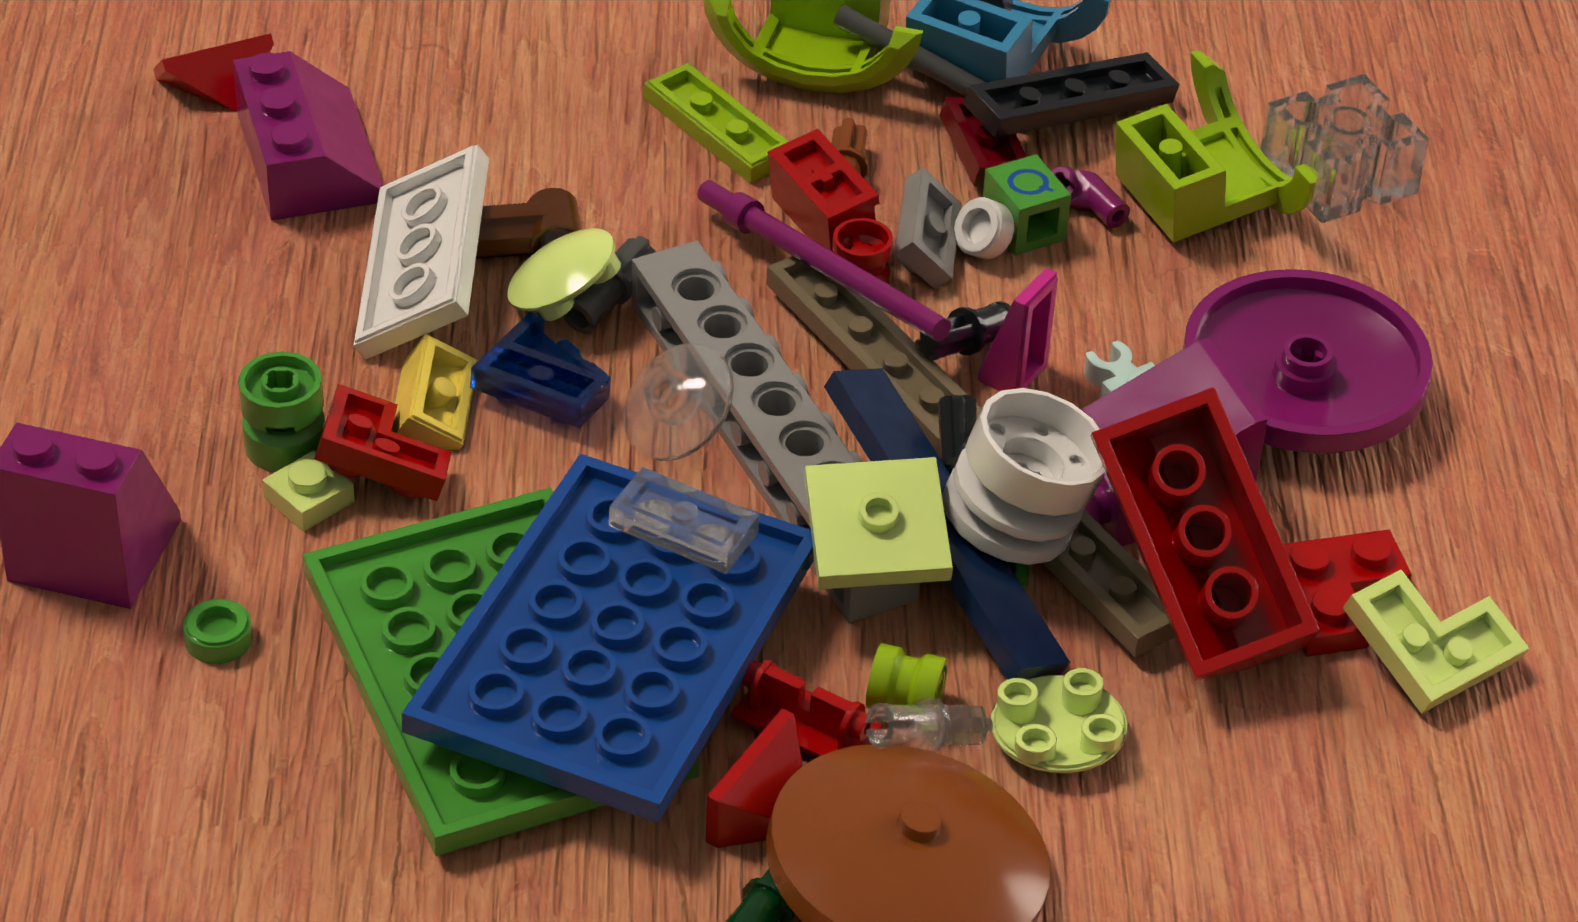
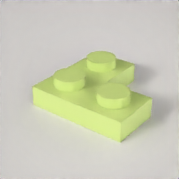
(1430, 655)

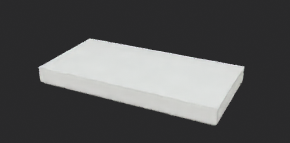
(422, 252)

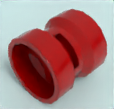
(866, 245)

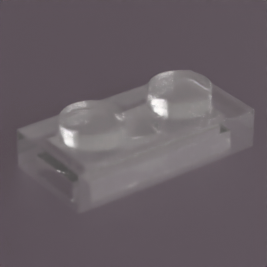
(684, 520)

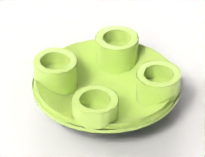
(562, 272)
(1058, 721)

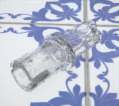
(928, 725)

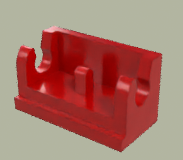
(818, 186)

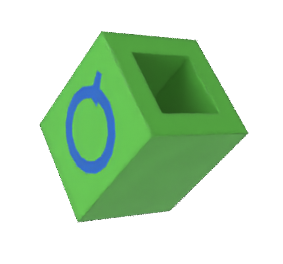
(1035, 200)

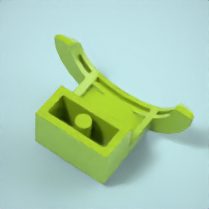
(809, 51)
(1205, 173)

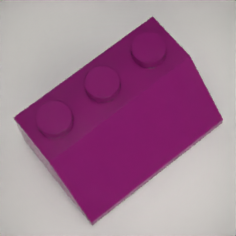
(303, 137)

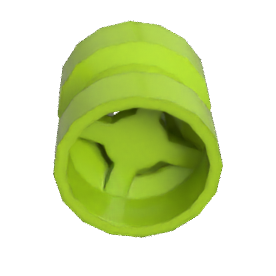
(905, 678)

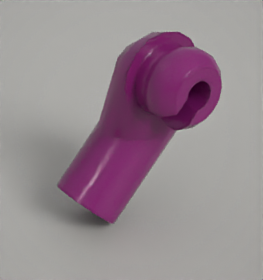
(1093, 194)

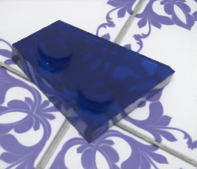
(541, 375)

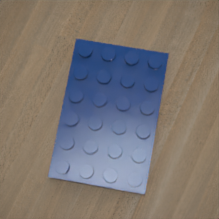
(605, 652)

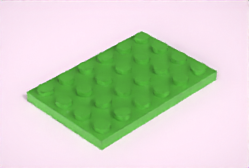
(393, 614)

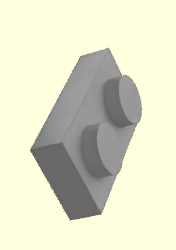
(926, 229)

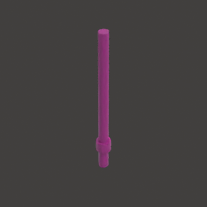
(750, 216)

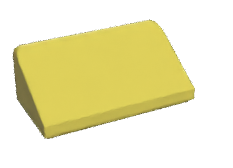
(434, 394)

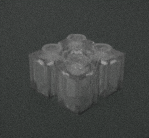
(1350, 145)

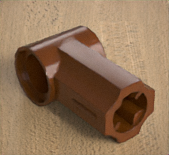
(527, 226)

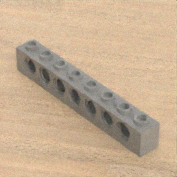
(771, 419)

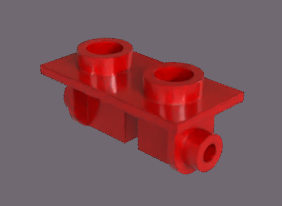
(821, 718)

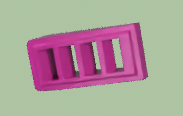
(1024, 337)

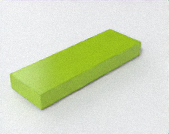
(714, 120)

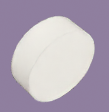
(984, 228)

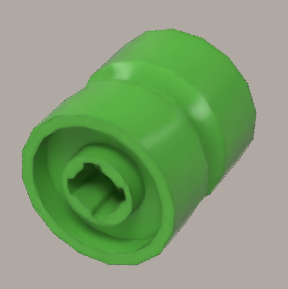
(281, 408)

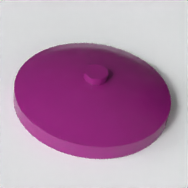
(1318, 357)

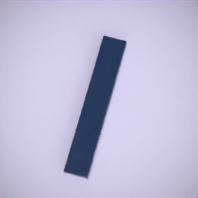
(979, 581)

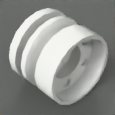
(1024, 476)

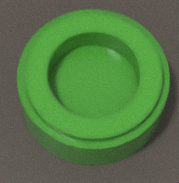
(217, 631)

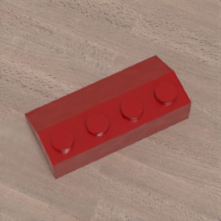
(1206, 536)

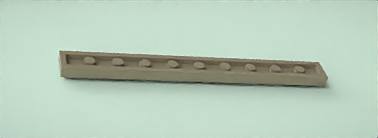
(866, 338)

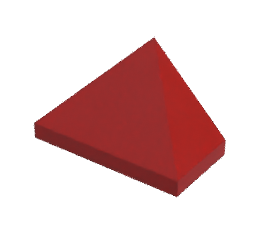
(211, 70)
(746, 795)

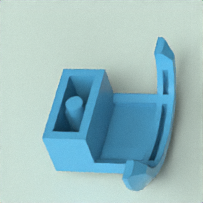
(999, 41)

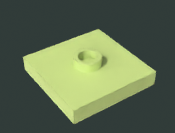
(877, 523)

